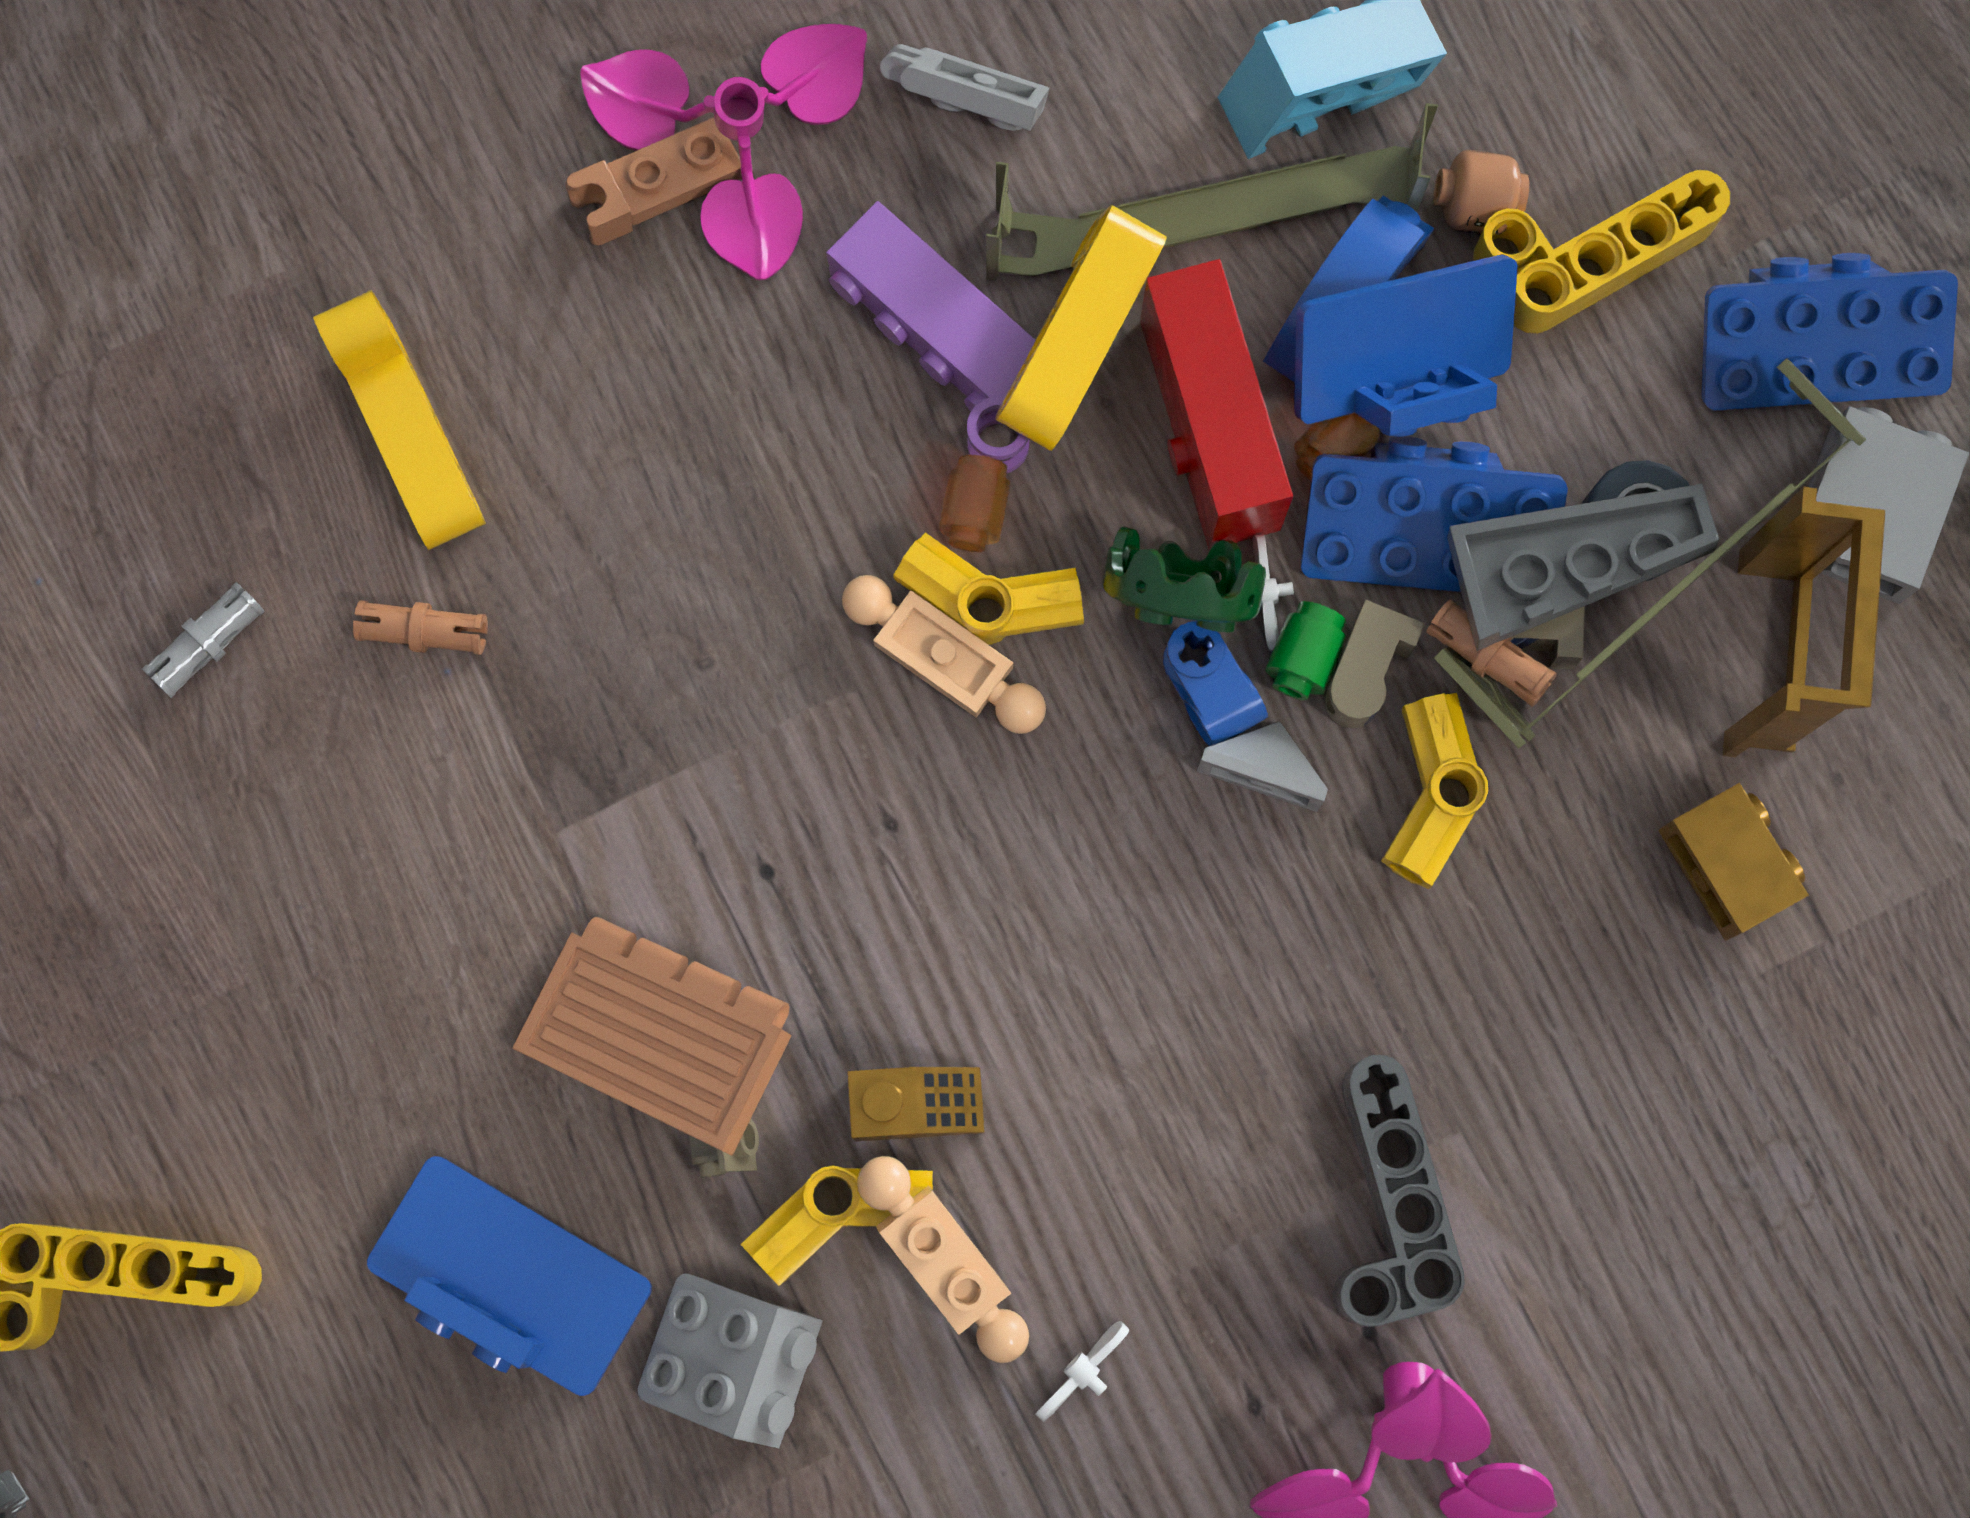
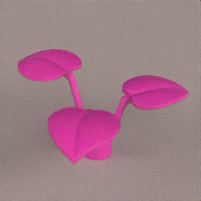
(751, 220)
(1426, 1420)

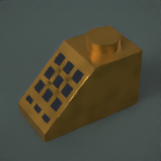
(915, 1102)

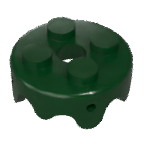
(1172, 584)

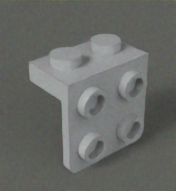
(729, 1361)

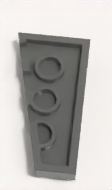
(1563, 558)

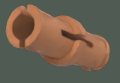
(420, 627)
(1500, 660)

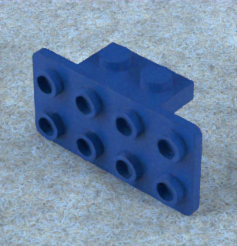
(1840, 323)
(1408, 347)
(1393, 511)
(507, 1279)

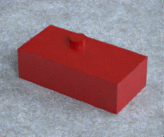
(1214, 404)

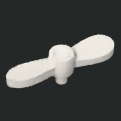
(1271, 592)
(1083, 1370)

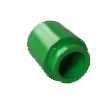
(1306, 650)

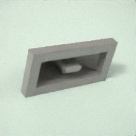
(1266, 764)

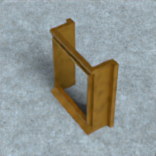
(1798, 547)

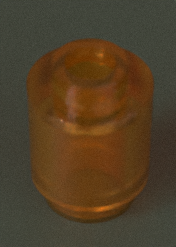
(1337, 436)
(975, 503)

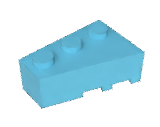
(1327, 64)

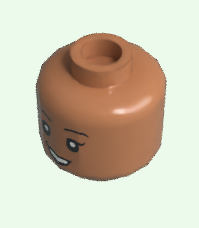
(1478, 188)

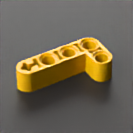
(1607, 244)
(1081, 326)
(400, 419)
(122, 1275)

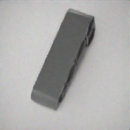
(1386, 1189)

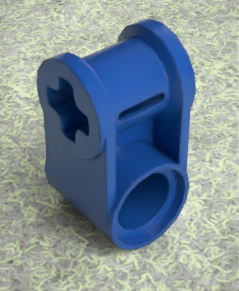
(1219, 693)

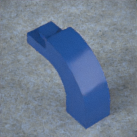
(1368, 253)

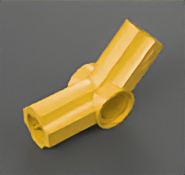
(953, 585)
(1441, 753)
(801, 1229)

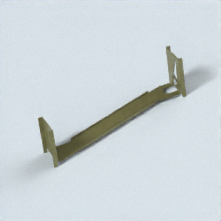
(1223, 205)
(1485, 690)

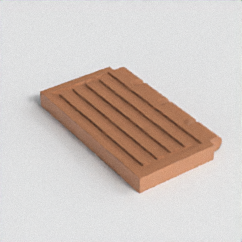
(657, 1032)

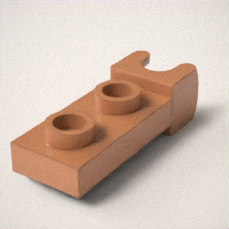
(653, 180)

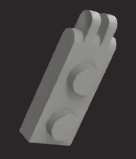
(964, 85)

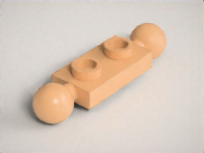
(943, 654)
(943, 1259)

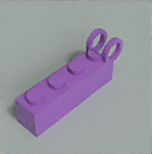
(938, 315)

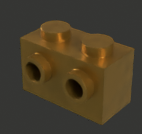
(1734, 861)

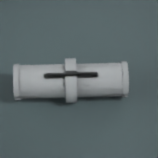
(203, 639)

